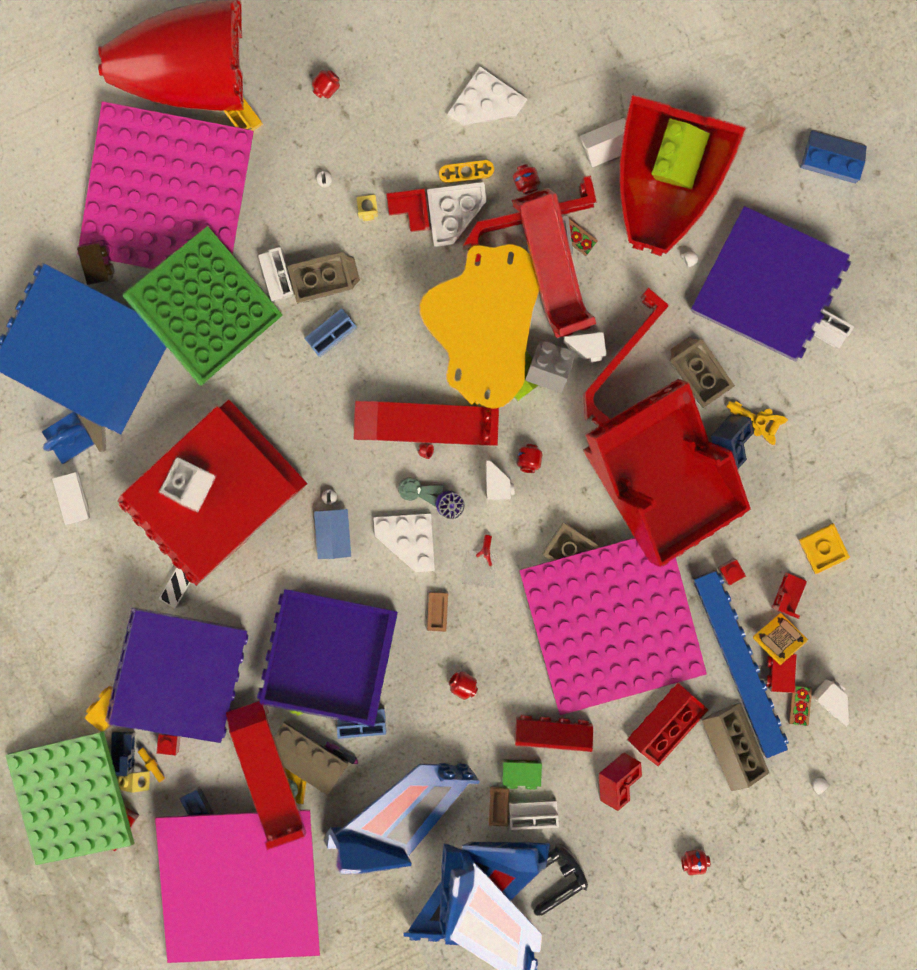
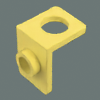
(367, 215)
(130, 782)

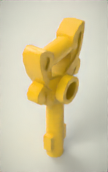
(760, 421)

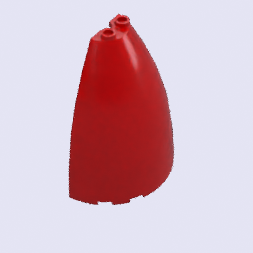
(181, 57)
(661, 212)

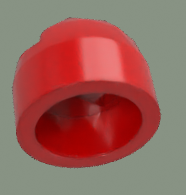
(426, 450)

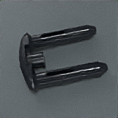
(570, 867)

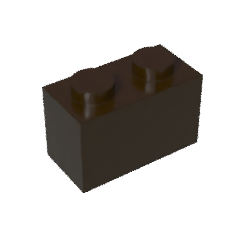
(95, 262)

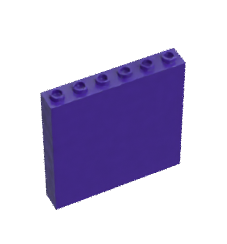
(771, 284)
(328, 657)
(176, 675)

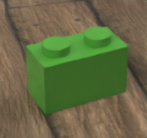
(522, 773)

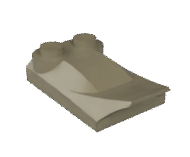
(323, 277)
(701, 369)
(567, 542)

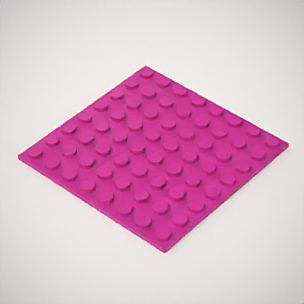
(162, 183)
(611, 625)
(231, 893)

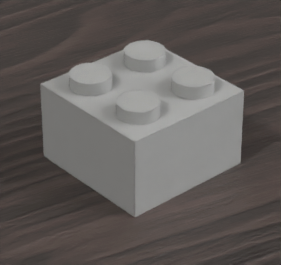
(550, 366)

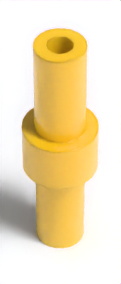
(151, 765)

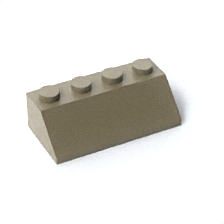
(735, 747)
(308, 758)

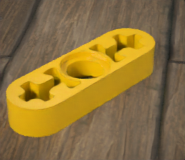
(451, 167)

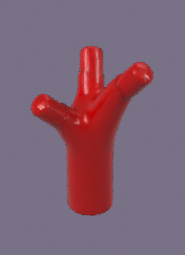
(486, 549)

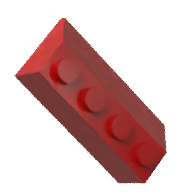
(667, 724)
(554, 734)

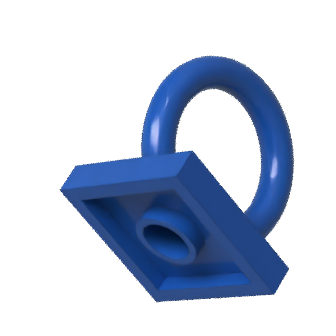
(67, 438)

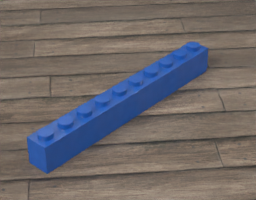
(740, 664)

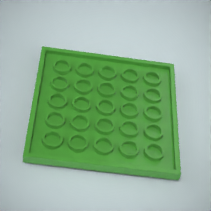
(203, 305)
(70, 798)

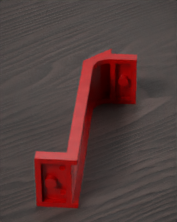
(585, 202)
(553, 263)
(650, 300)
(426, 423)
(265, 775)

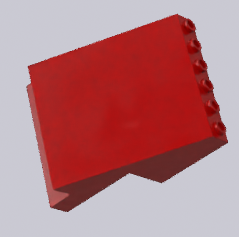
(666, 473)
(246, 492)

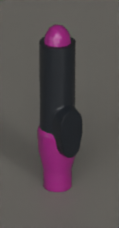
(341, 753)

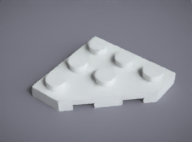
(486, 100)
(453, 210)
(408, 538)

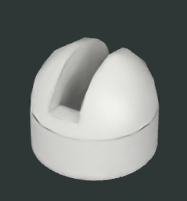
(328, 179)
(690, 258)
(333, 496)
(820, 785)

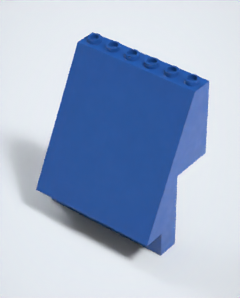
(80, 349)

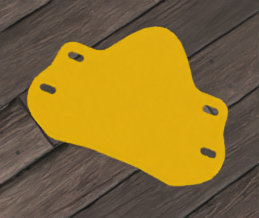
(485, 322)

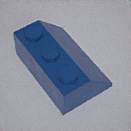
(834, 157)

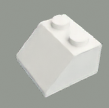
(587, 346)
(497, 483)
(187, 484)
(832, 697)

